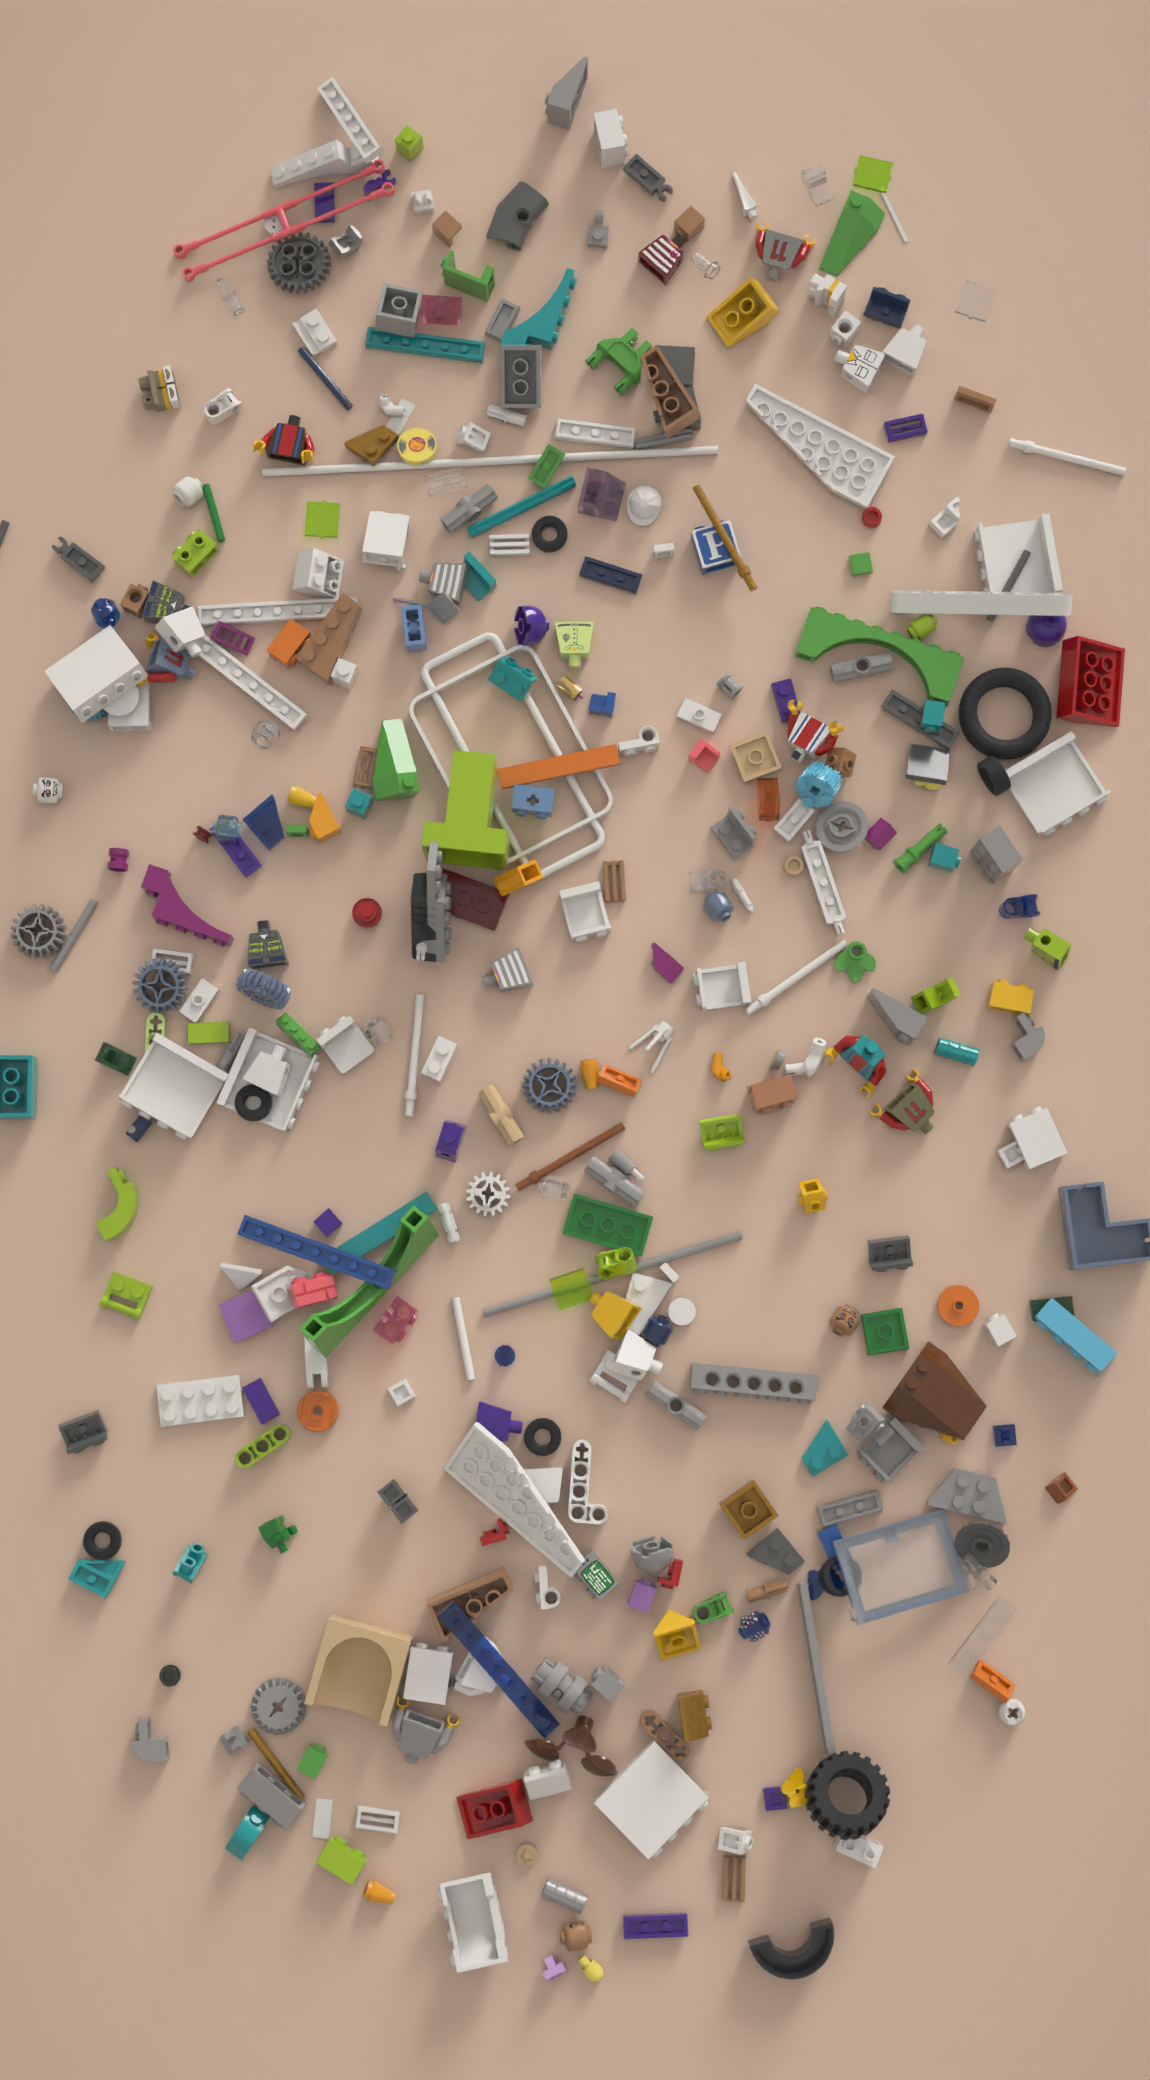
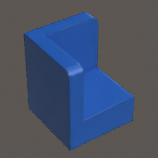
(602, 705)

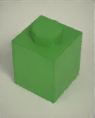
(313, 1760)

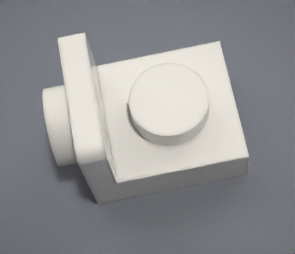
(473, 436)
(735, 1840)

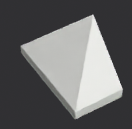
(240, 1275)

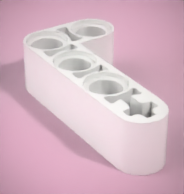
(583, 1481)

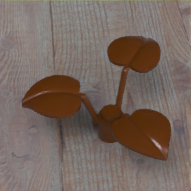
(580, 1738)

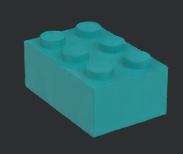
(18, 1086)

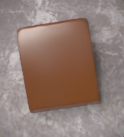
(1061, 1488)

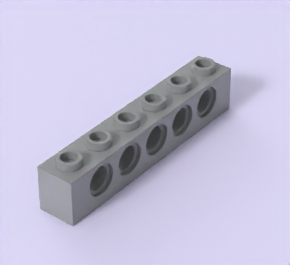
(807, 1382)

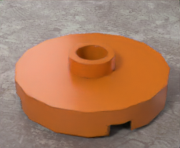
(947, 1302)
(307, 1415)

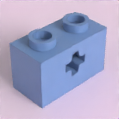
(414, 628)
(523, 796)

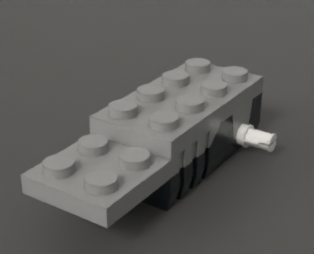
(430, 912)

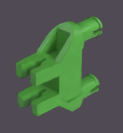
(623, 357)

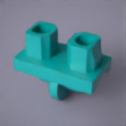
(190, 1562)

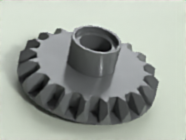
(984, 1543)

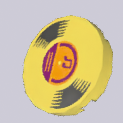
(417, 446)

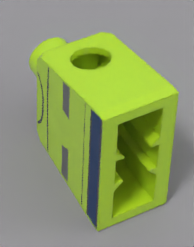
(1054, 952)

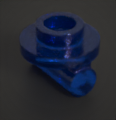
(504, 1355)

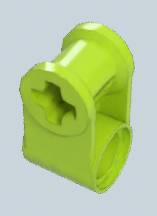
(617, 1262)

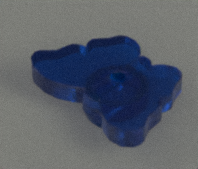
(815, 1588)

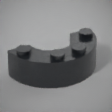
(798, 1962)

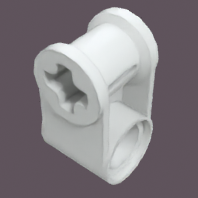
(225, 404)

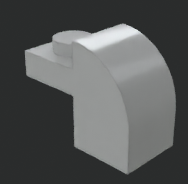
(1032, 1040)
(147, 1748)

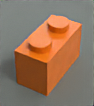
(288, 643)

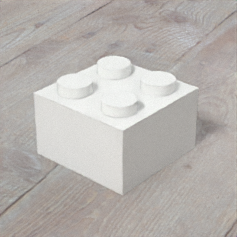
(609, 138)

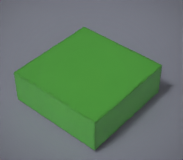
(861, 564)
(297, 830)

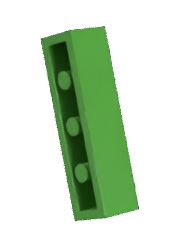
(298, 1035)

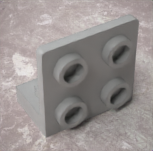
(734, 833)

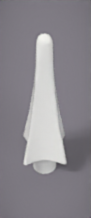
(747, 202)

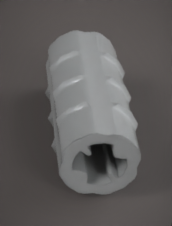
(564, 1896)

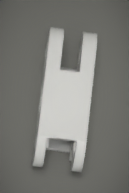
(315, 1364)

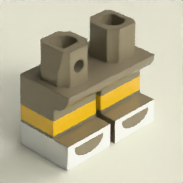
(163, 389)

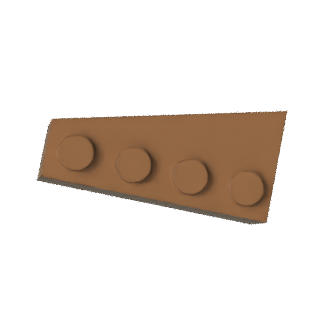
(671, 398)
(330, 638)

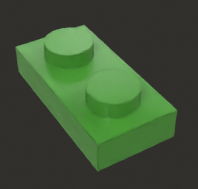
(546, 466)

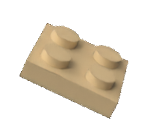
(755, 757)

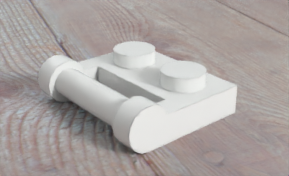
(605, 1366)

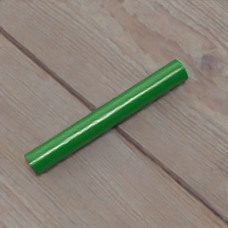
(213, 513)

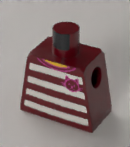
(662, 257)

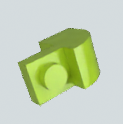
(936, 996)

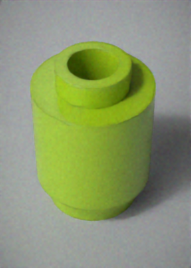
(922, 626)

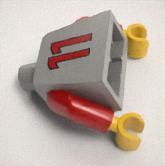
(780, 250)

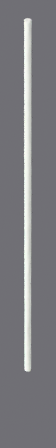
(488, 461)

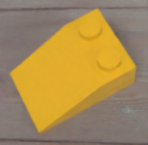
(743, 312)

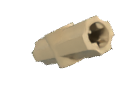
(501, 1115)

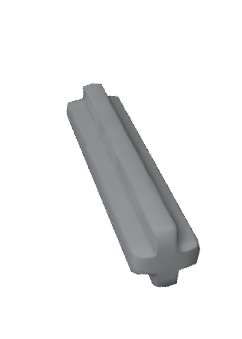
(661, 439)

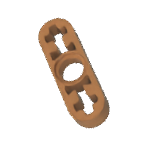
(680, 1742)

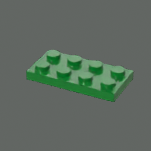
(607, 1224)

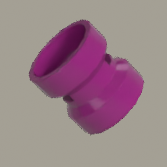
(118, 859)

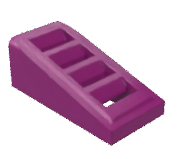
(216, 629)

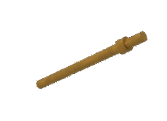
(743, 571)

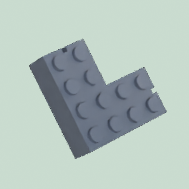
(1091, 1236)

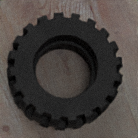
(828, 1815)

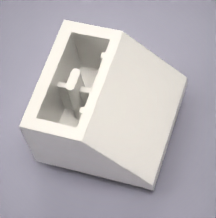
(318, 574)
(547, 1779)

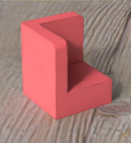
(704, 755)

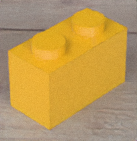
(1010, 998)

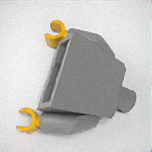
(420, 1733)

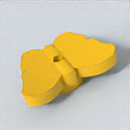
(789, 1787)

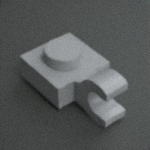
(598, 233)

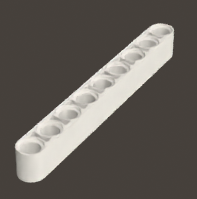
(981, 603)

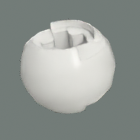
(1009, 1720)

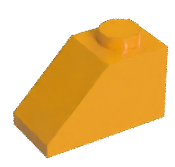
(322, 821)

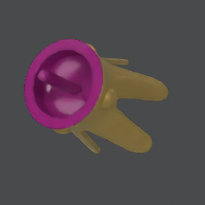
(574, 689)

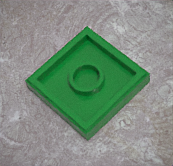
(884, 1331)

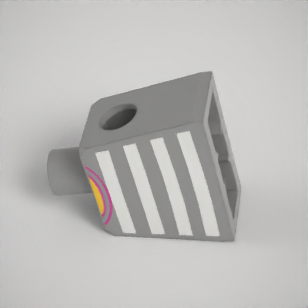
(446, 578)
(509, 972)

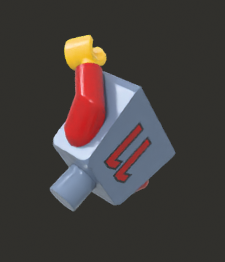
(164, 663)

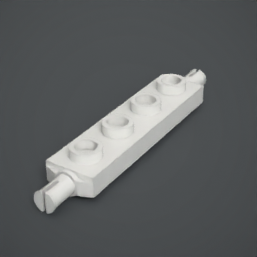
(823, 882)

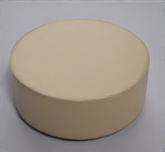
(793, 866)

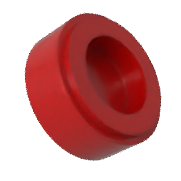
(871, 517)

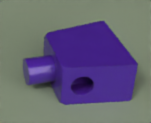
(450, 1140)
(497, 1421)

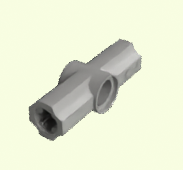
(469, 508)
(874, 665)
(614, 1181)
(687, 1413)

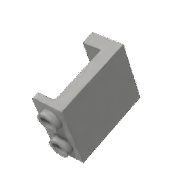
(893, 1455)

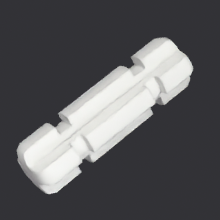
(449, 1222)

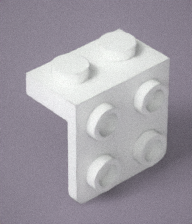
(345, 1044)

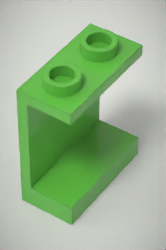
(467, 283)

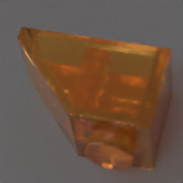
(768, 799)

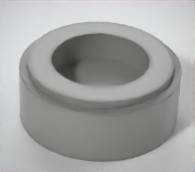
(777, 1059)

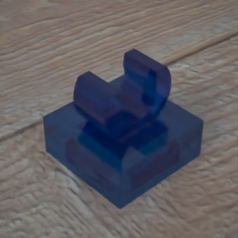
(1004, 1435)

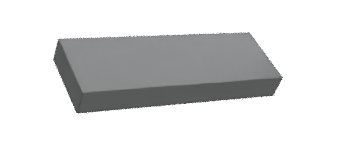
(849, 1508)

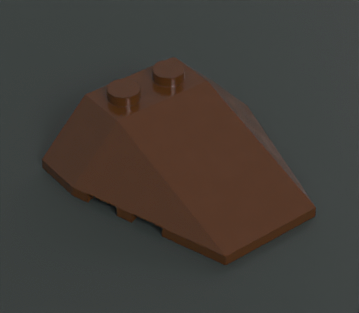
(936, 1396)

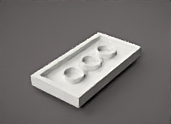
(200, 1400)

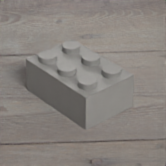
(521, 376)
(995, 855)

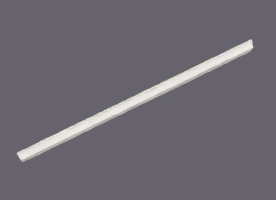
(894, 217)

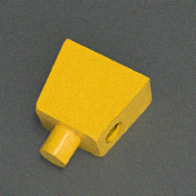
(613, 1313)

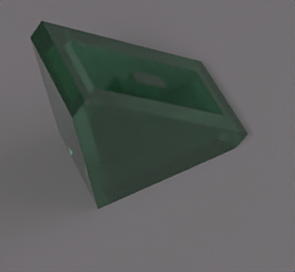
(115, 1059)

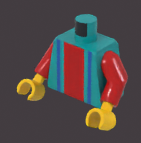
(863, 1056)

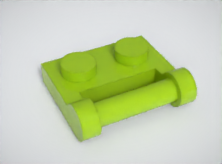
(128, 1289)

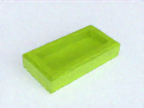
(208, 1033)

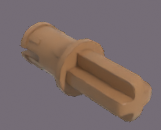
(767, 1591)

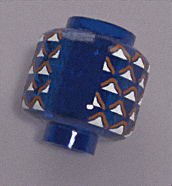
(754, 1626)

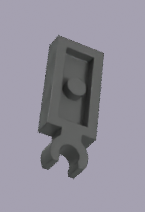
(647, 177)
(79, 560)

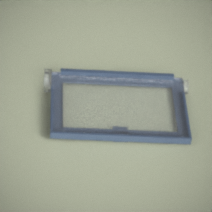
(901, 1567)

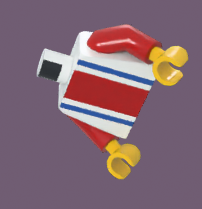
(809, 735)

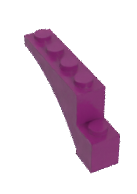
(173, 911)

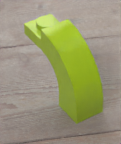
(126, 1209)

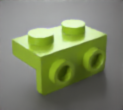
(721, 1132)

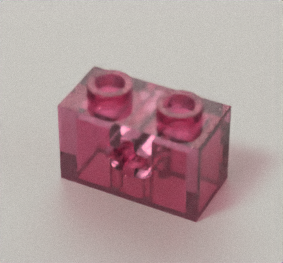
(441, 310)

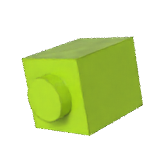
(409, 143)

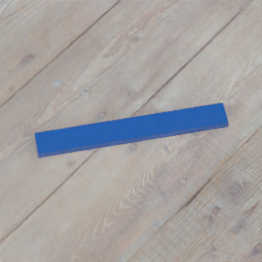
(317, 1252)

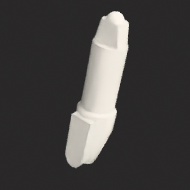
(739, 890)

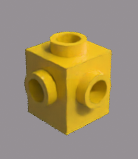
(812, 1200)

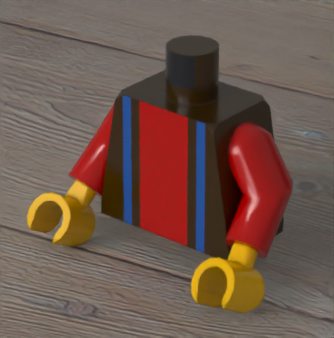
(287, 443)

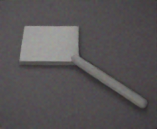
(441, 606)

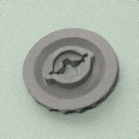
(836, 815)
(275, 1691)

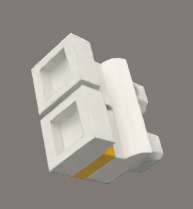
(828, 292)

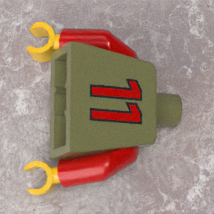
(910, 1107)

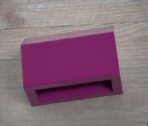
(880, 834)

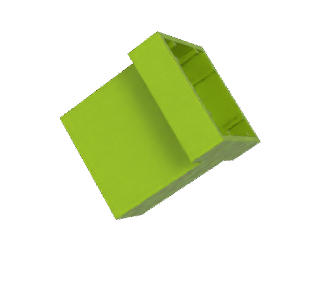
(468, 830)

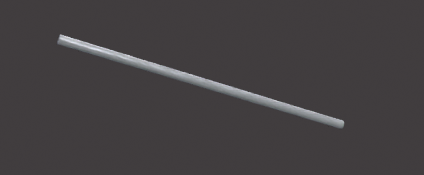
(640, 1265)

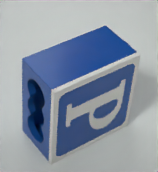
(710, 549)

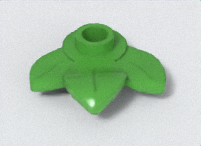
(855, 964)

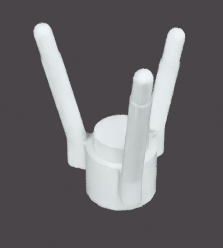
(661, 1033)

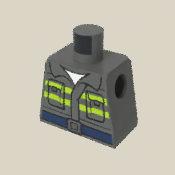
(162, 602)
(266, 948)

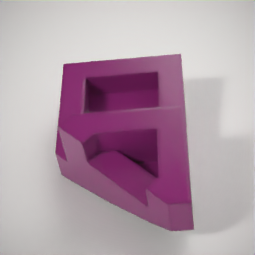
(665, 964)

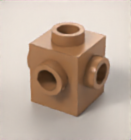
(841, 760)

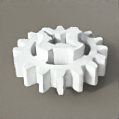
(479, 1193)

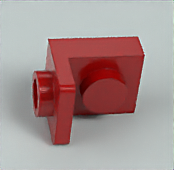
(492, 1536)
(675, 1571)

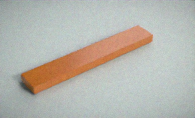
(558, 766)

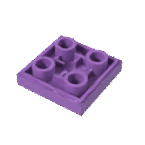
(244, 1316)

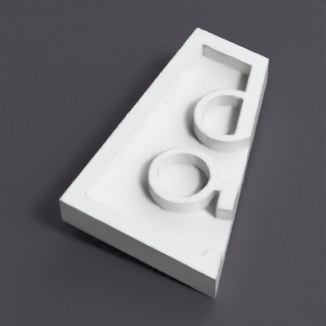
(648, 1294)

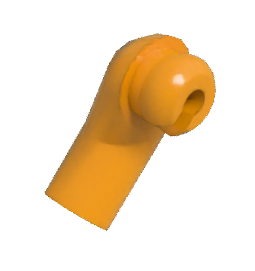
(718, 1069)

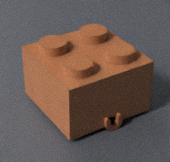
(772, 1094)

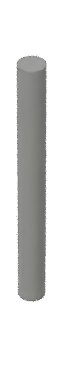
(73, 935)

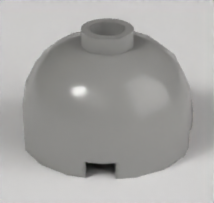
(652, 1555)

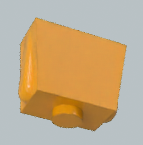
(518, 877)

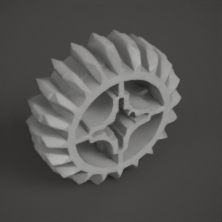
(37, 940)

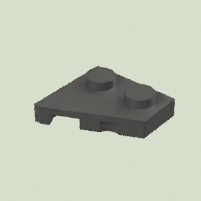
(777, 1553)

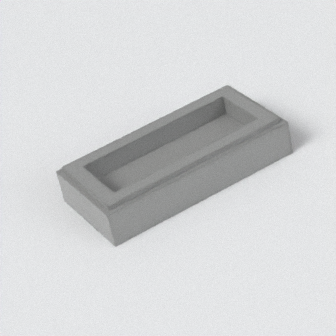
(502, 319)

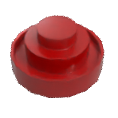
(367, 913)

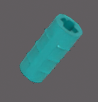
(956, 1051)

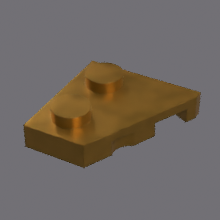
(373, 444)

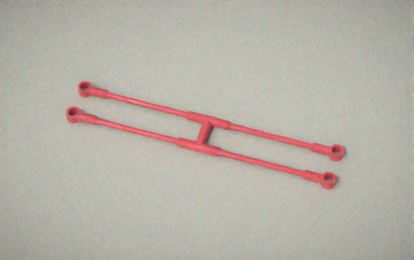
(287, 229)

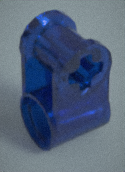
(1023, 907)

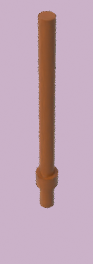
(535, 1177)

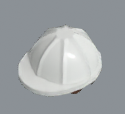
(643, 505)

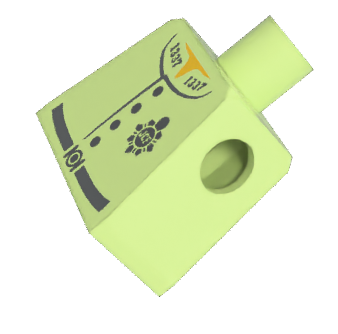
(574, 641)

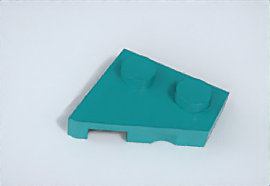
(823, 1450)

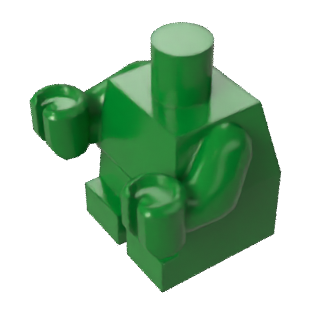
(276, 1533)

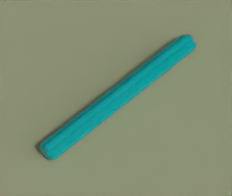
(521, 506)

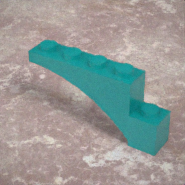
(543, 325)

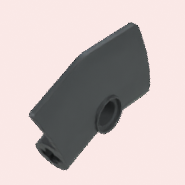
(518, 204)

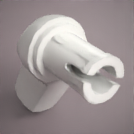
(811, 1062)

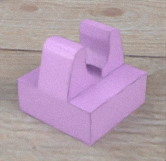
(554, 1970)

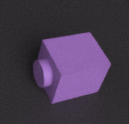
(642, 1595)

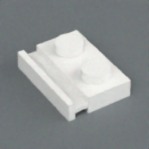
(314, 333)

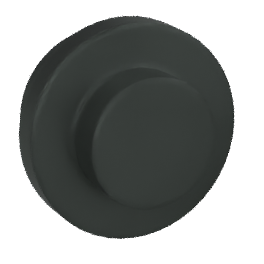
(170, 1675)

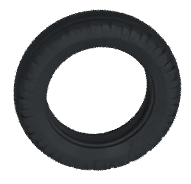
(1012, 679)

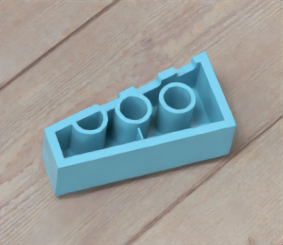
(1075, 1336)

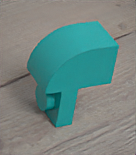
(247, 1832)

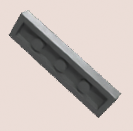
(911, 715)

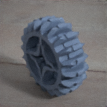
(161, 976)
(263, 989)
(559, 1071)

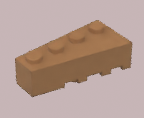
(471, 1597)

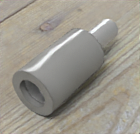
(625, 1164)

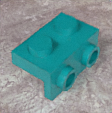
(512, 677)

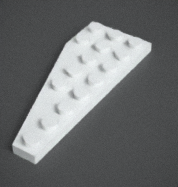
(834, 455)
(500, 1482)

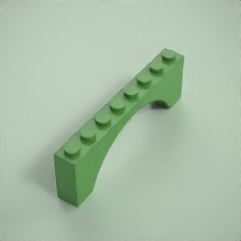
(934, 666)
(330, 1327)

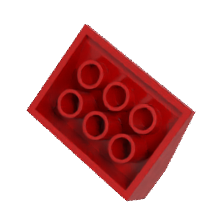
(1090, 682)

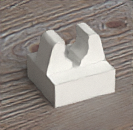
(422, 202)

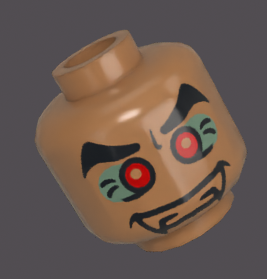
(844, 1320)
(576, 1936)

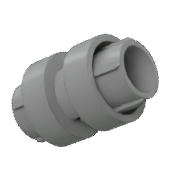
(555, 1682)

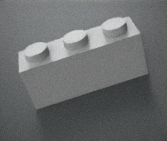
(271, 1796)

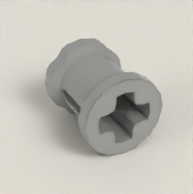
(729, 686)

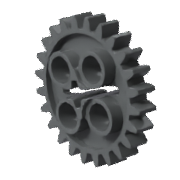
(281, 263)

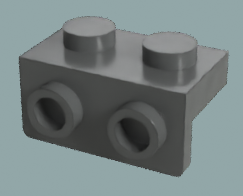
(890, 1253)
(84, 1432)

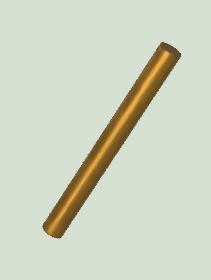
(275, 1763)

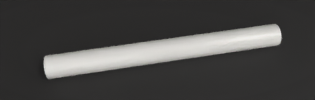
(463, 1338)

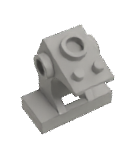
(871, 1423)

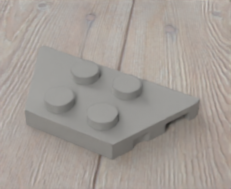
(969, 1495)

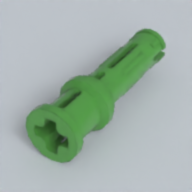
(913, 854)

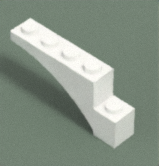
(321, 161)

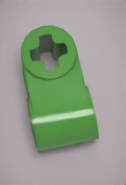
(714, 1608)

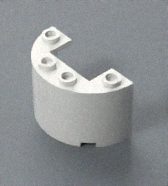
(473, 1922)

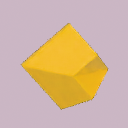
(676, 1635)

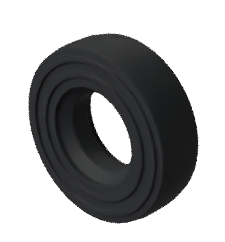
(558, 525)
(253, 1115)
(542, 1450)
(115, 1540)

